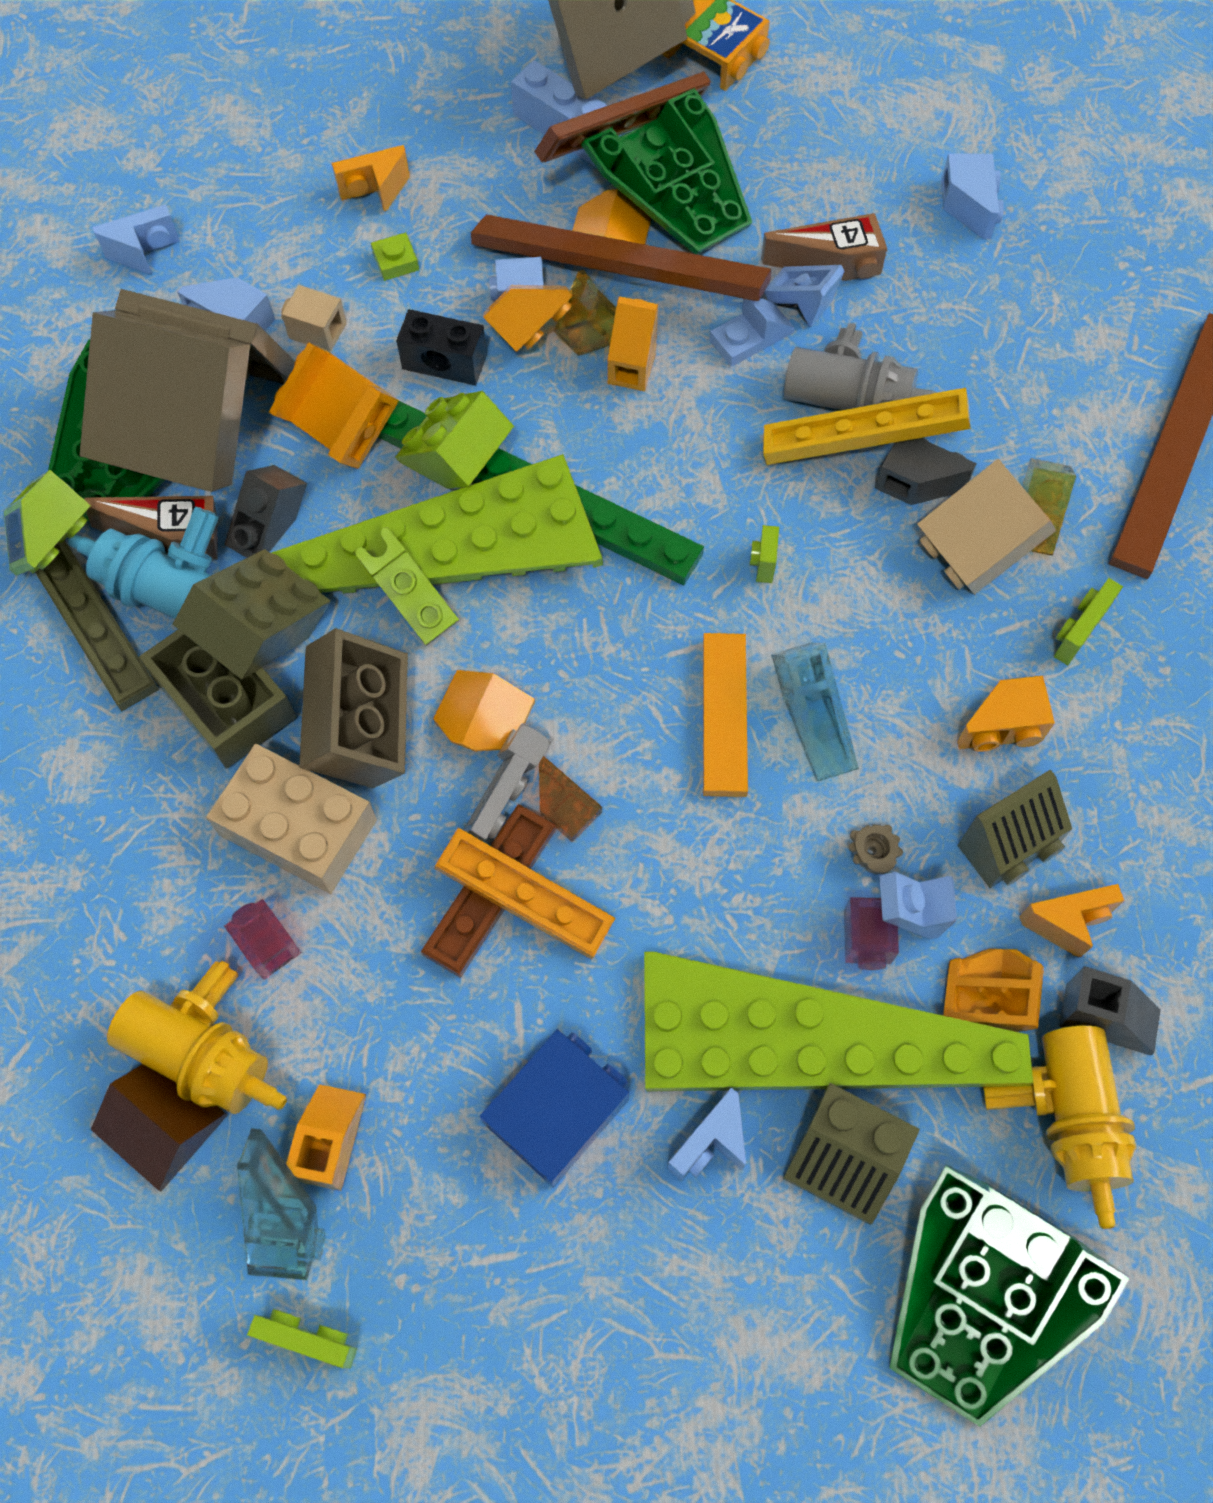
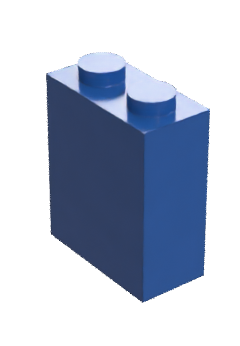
(556, 1106)

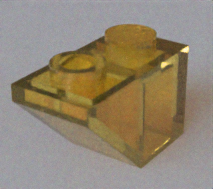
(590, 319)
(1051, 489)

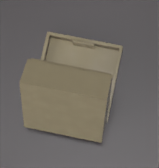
(616, 36)
(172, 388)

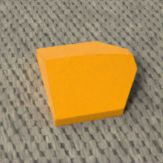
(614, 217)
(481, 710)
(995, 989)

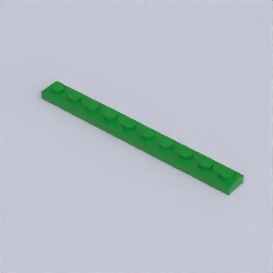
(610, 523)

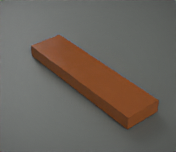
(473, 916)

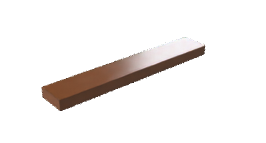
(621, 116)

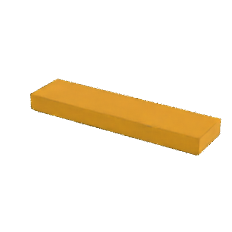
(724, 715)
(524, 893)

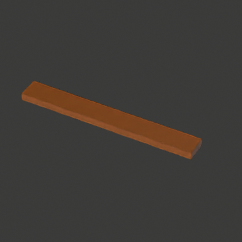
(622, 257)
(1169, 463)

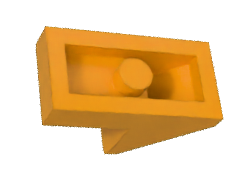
(377, 172)
(1066, 917)

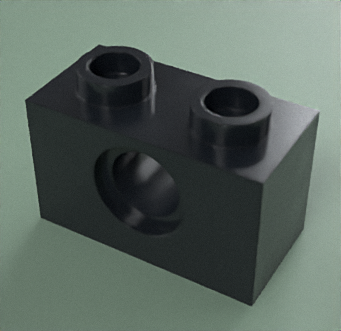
(442, 347)

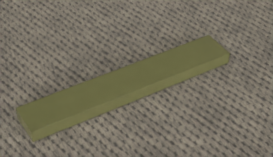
(96, 629)

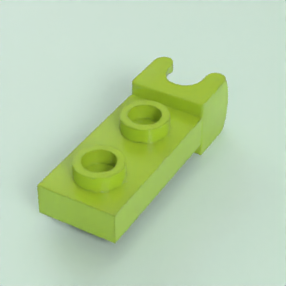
(408, 589)

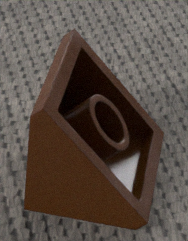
(153, 1125)

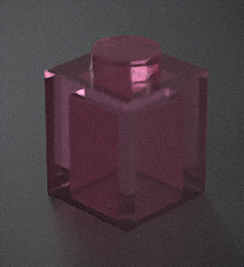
(868, 937)
(262, 938)

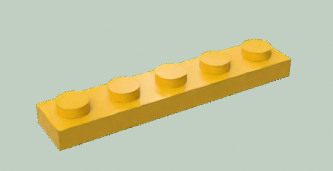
(867, 426)

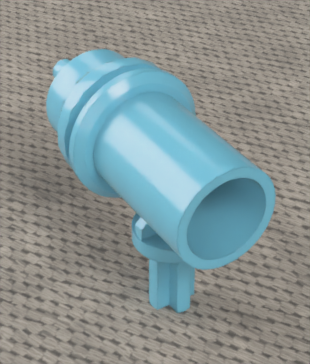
(140, 570)

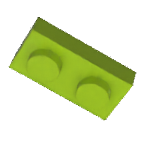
(1094, 607)
(283, 1331)

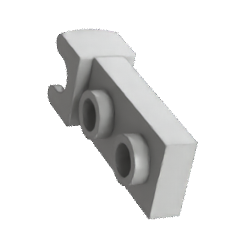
(520, 754)

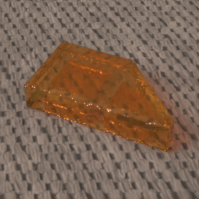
(565, 801)

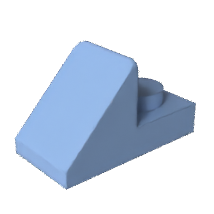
(133, 235)
(807, 286)
(751, 331)
(916, 906)
(722, 1130)

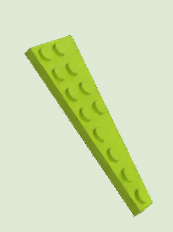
(490, 528)
(763, 1033)

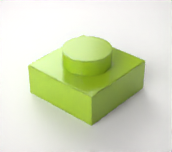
(395, 256)
(765, 554)

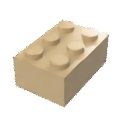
(292, 818)

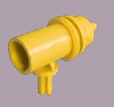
(181, 1043)
(1088, 1123)

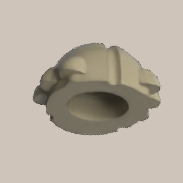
(881, 842)

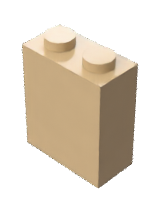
(985, 528)

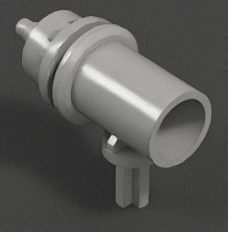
(845, 380)

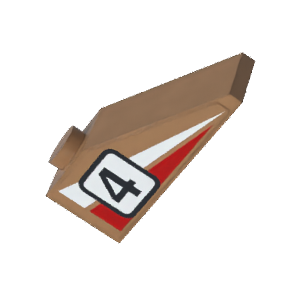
(846, 242)
(154, 517)

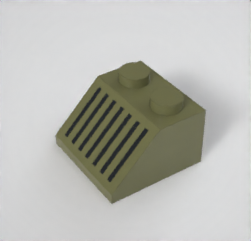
(1018, 831)
(851, 1153)

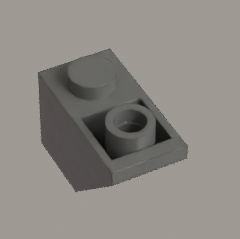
(923, 472)
(264, 509)
(1113, 1005)

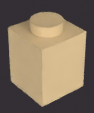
(313, 317)

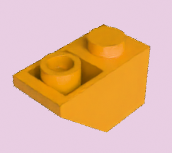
(524, 310)
(632, 343)
(1012, 713)
(326, 1137)

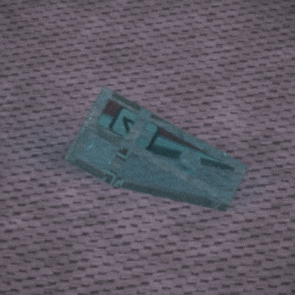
(816, 709)
(276, 1214)

